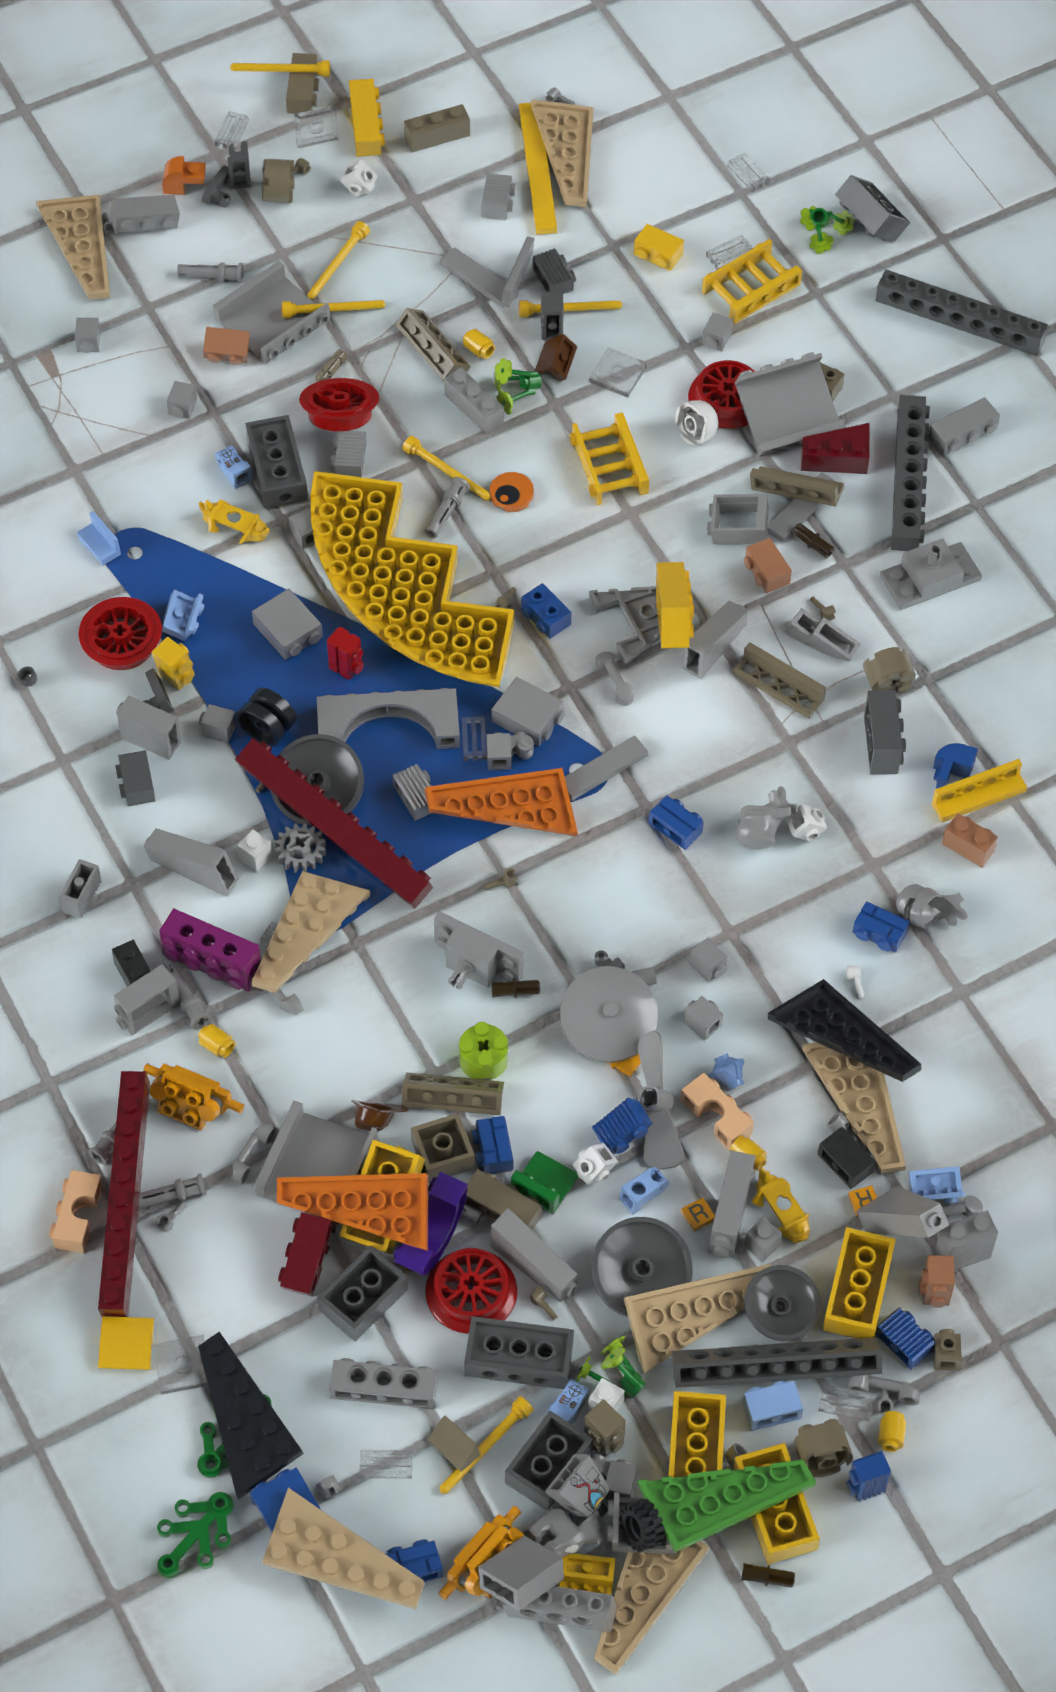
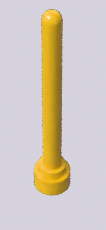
(321, 68)
(359, 231)
(528, 308)
(290, 309)
(413, 446)
(520, 1409)

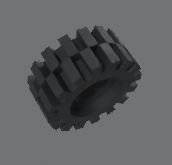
(641, 1525)

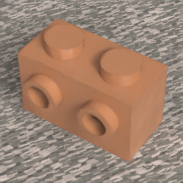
(226, 345)
(767, 565)
(970, 839)
(937, 1280)

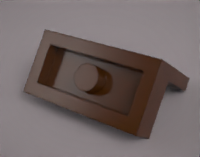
(556, 357)

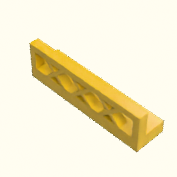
(979, 791)

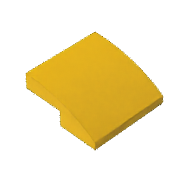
(126, 1343)
(588, 1573)

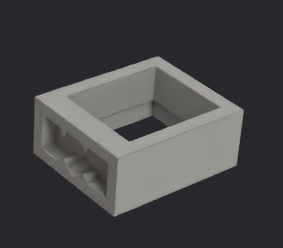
(739, 503)
(146, 1000)

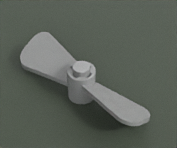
(662, 1141)

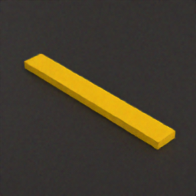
(537, 172)

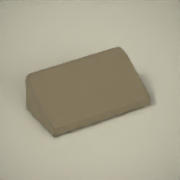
(454, 1444)

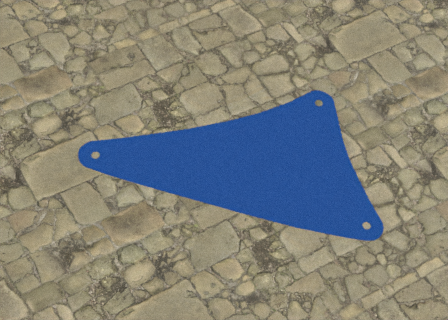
(236, 659)

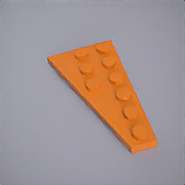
(520, 800)
(378, 1204)

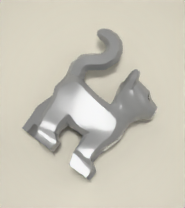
(563, 1533)

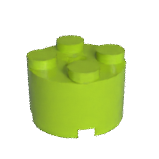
(483, 1051)

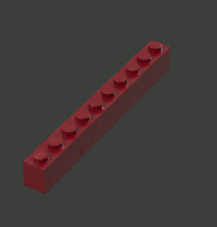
(333, 823)
(124, 1194)

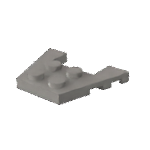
(640, 612)

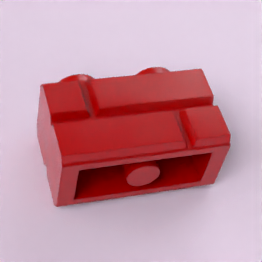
(345, 653)

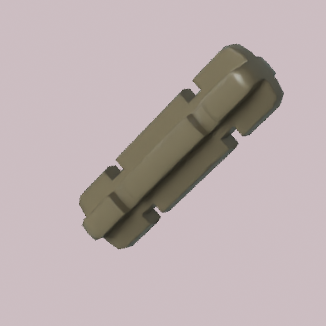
(332, 365)

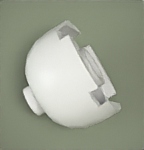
(697, 422)

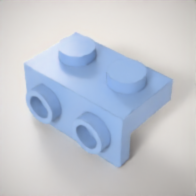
(182, 615)
(937, 1183)

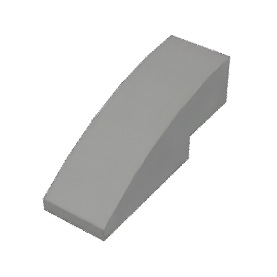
(822, 636)

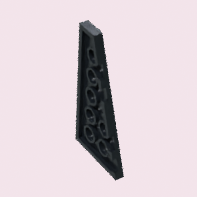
(839, 1025)
(250, 1429)

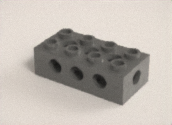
(272, 437)
(518, 1337)

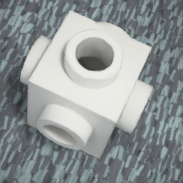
(358, 178)
(807, 823)
(595, 1163)

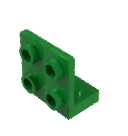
(545, 1181)

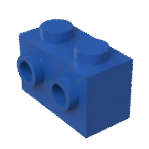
(545, 611)

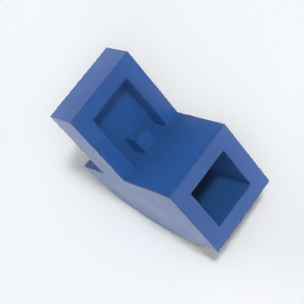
(955, 760)

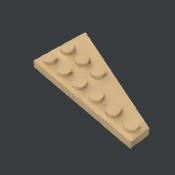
(567, 139)
(80, 235)
(306, 924)
(863, 1100)
(683, 1313)
(325, 1550)
(641, 1596)

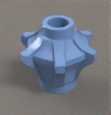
(728, 1071)

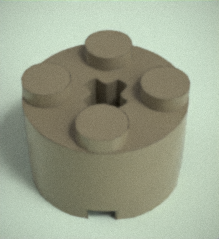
(278, 180)
(890, 670)
(823, 1447)

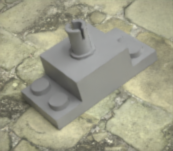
(930, 573)
(475, 953)

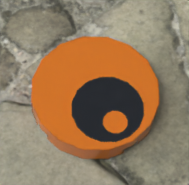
(511, 491)

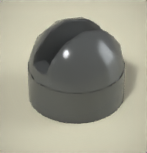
(23, 676)

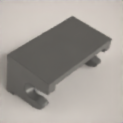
(239, 167)

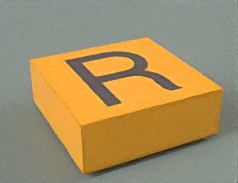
(861, 1197)
(698, 1214)

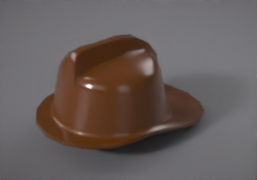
(375, 1114)

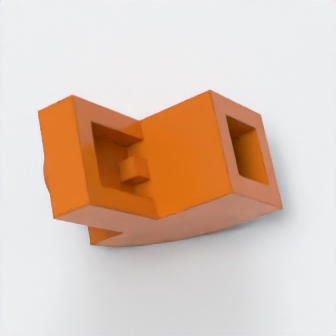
(179, 173)

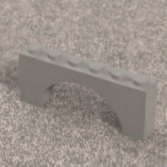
(430, 708)

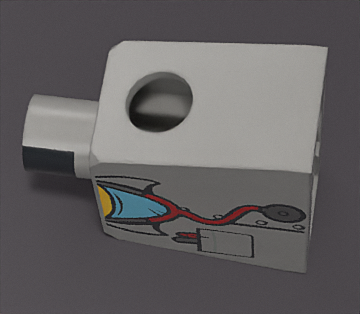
(580, 1487)

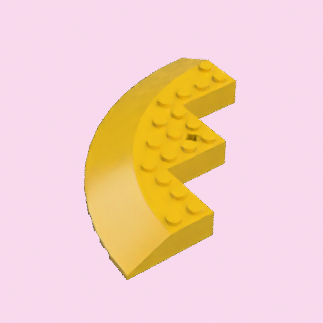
(403, 584)

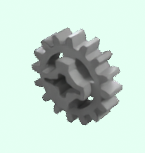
(300, 846)

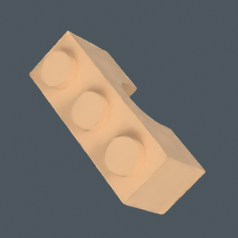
(705, 1095)
(79, 1191)

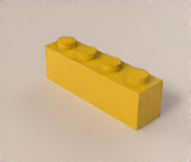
(365, 117)

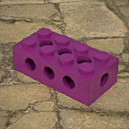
(209, 949)

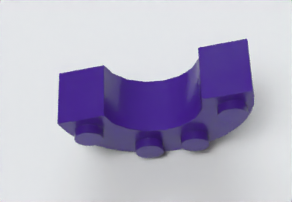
(445, 1208)

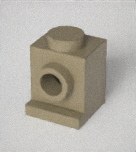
(944, 1357)

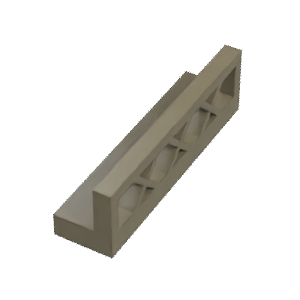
(430, 343)
(796, 486)
(783, 676)
(452, 1093)

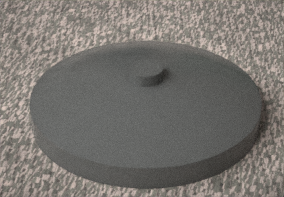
(330, 766)
(638, 1259)

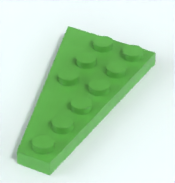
(715, 1500)

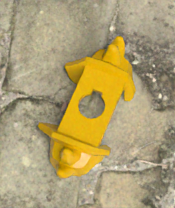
(249, 523)
(793, 1220)

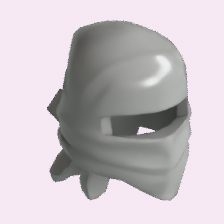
(759, 823)
(925, 906)

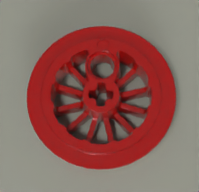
(721, 390)
(339, 403)
(120, 634)
(457, 1318)

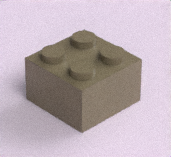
(443, 1146)

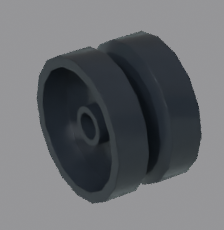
(266, 716)

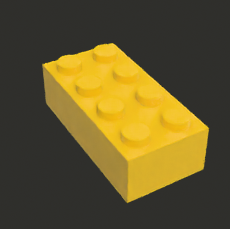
(674, 605)
(383, 1160)
(859, 1284)
(696, 1433)
(788, 1526)

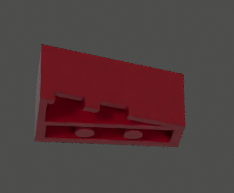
(837, 450)
(306, 1254)

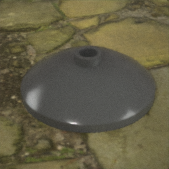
(790, 1289)

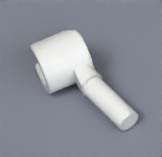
(854, 973)

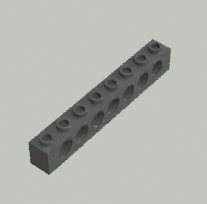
(961, 312)
(909, 473)
(776, 1362)

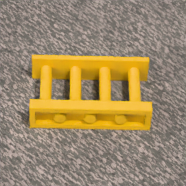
(754, 298)
(625, 445)

